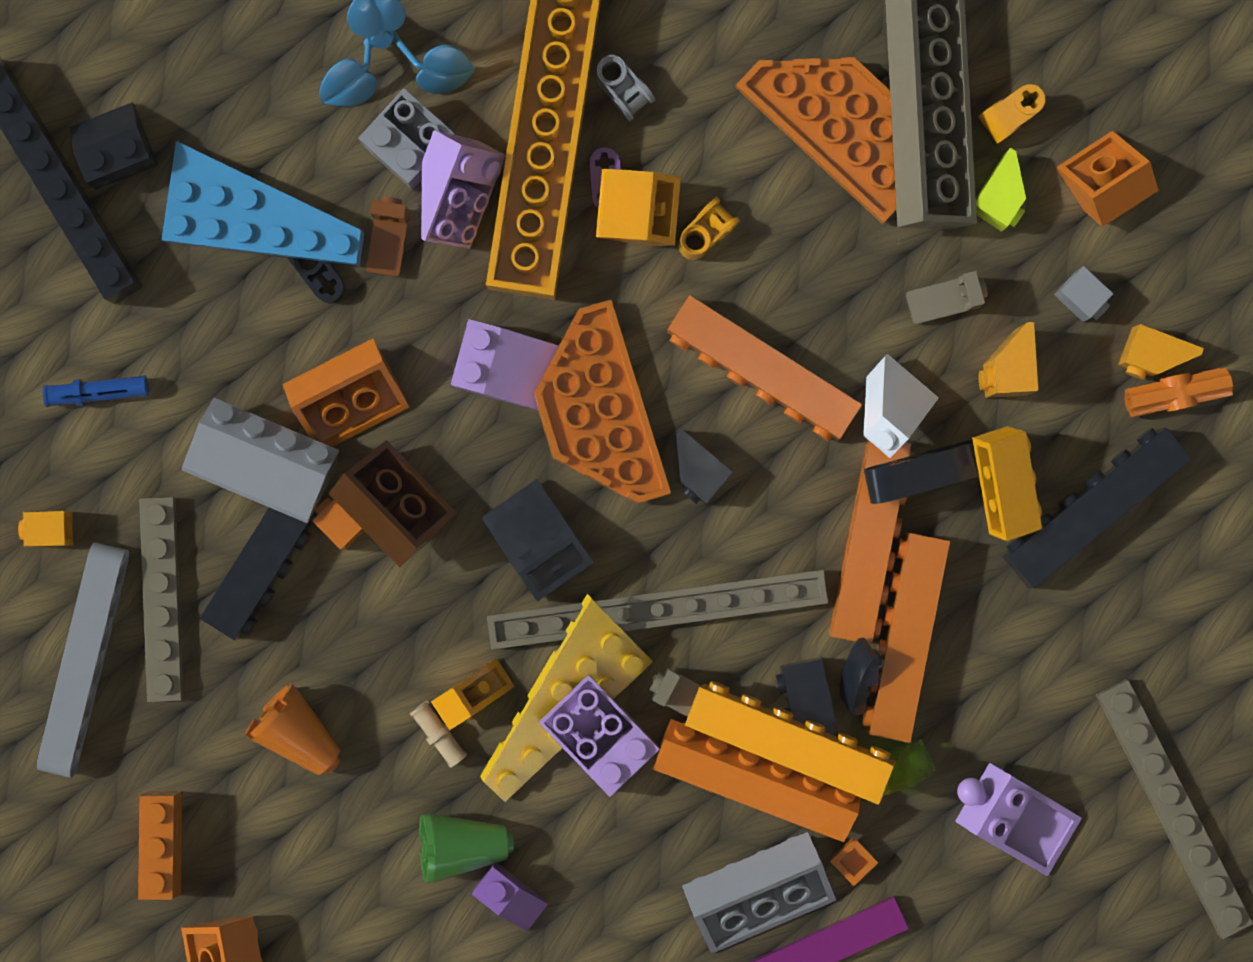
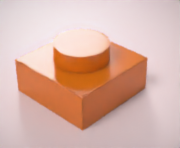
(853, 861)

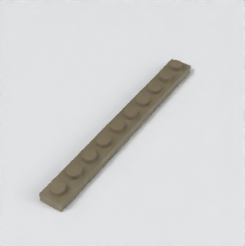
(665, 608)

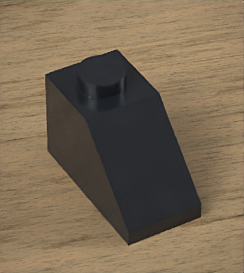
(698, 469)

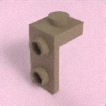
(947, 298)
(674, 691)

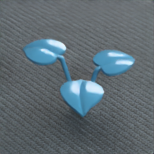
(351, 84)

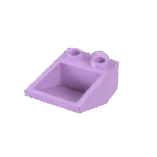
(1016, 818)

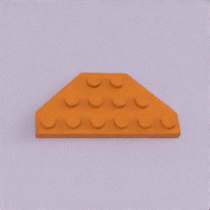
(836, 118)
(596, 409)

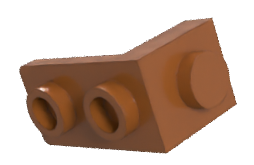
(387, 236)

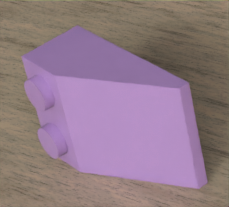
(501, 364)

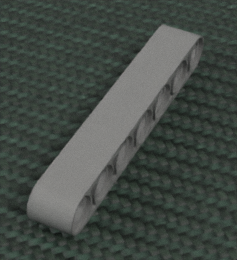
(83, 660)

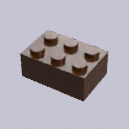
(392, 503)

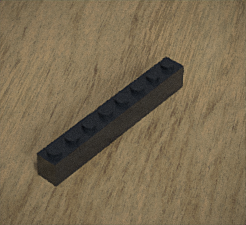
(63, 192)

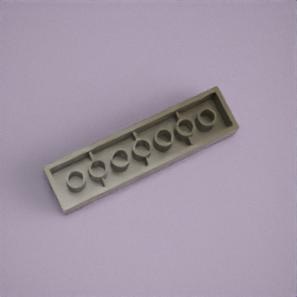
(931, 114)

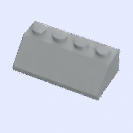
(260, 460)
(759, 892)

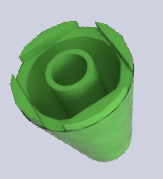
(460, 846)

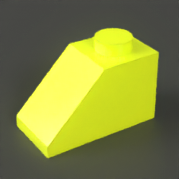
(1002, 194)

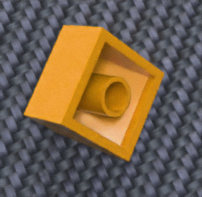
(1012, 367)

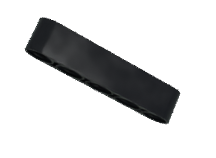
(921, 472)

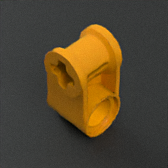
(1008, 114)
(711, 226)

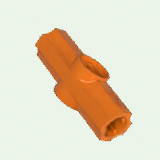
(1178, 392)

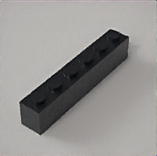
(1097, 506)

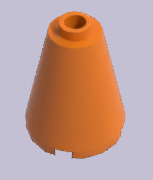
(295, 732)

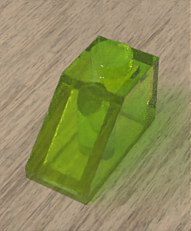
(911, 766)

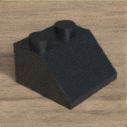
(112, 147)

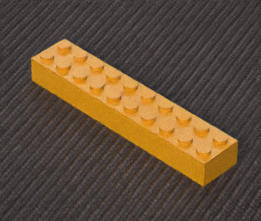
(543, 147)

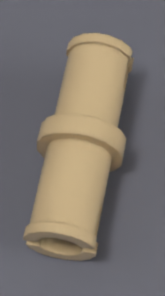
(438, 734)

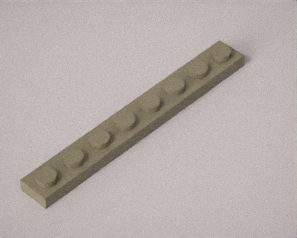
(1174, 809)

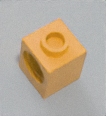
(46, 528)

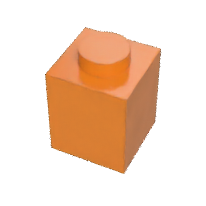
(337, 524)

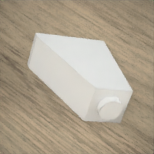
(894, 405)

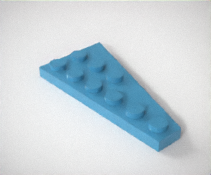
(234, 212)

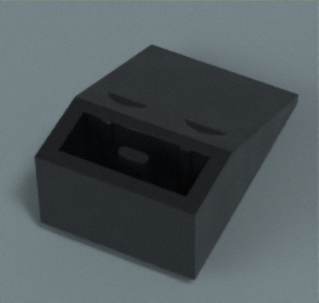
(537, 540)

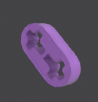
(596, 171)

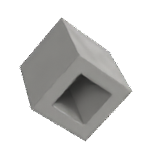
(1084, 295)

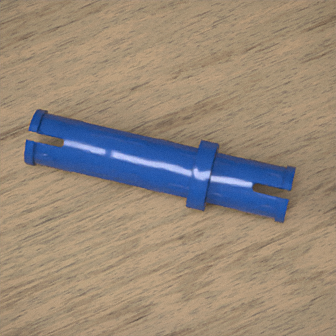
(82, 392)

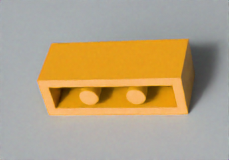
(1007, 483)

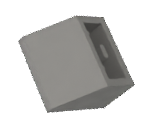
(402, 137)

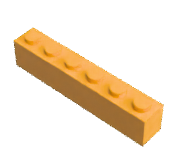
(791, 742)

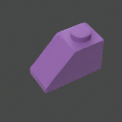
(509, 897)

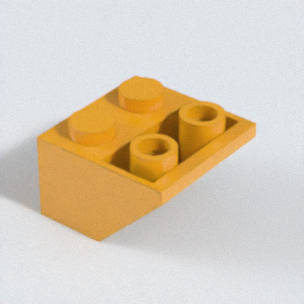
(638, 207)

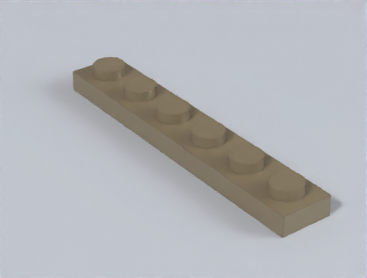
(161, 599)

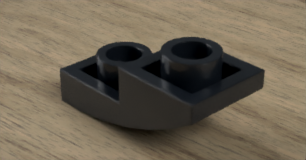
(858, 674)

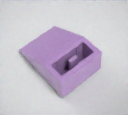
(456, 187)
(599, 735)

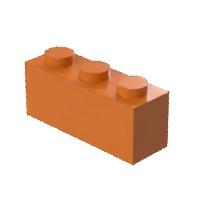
(160, 845)

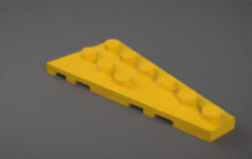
(591, 647)

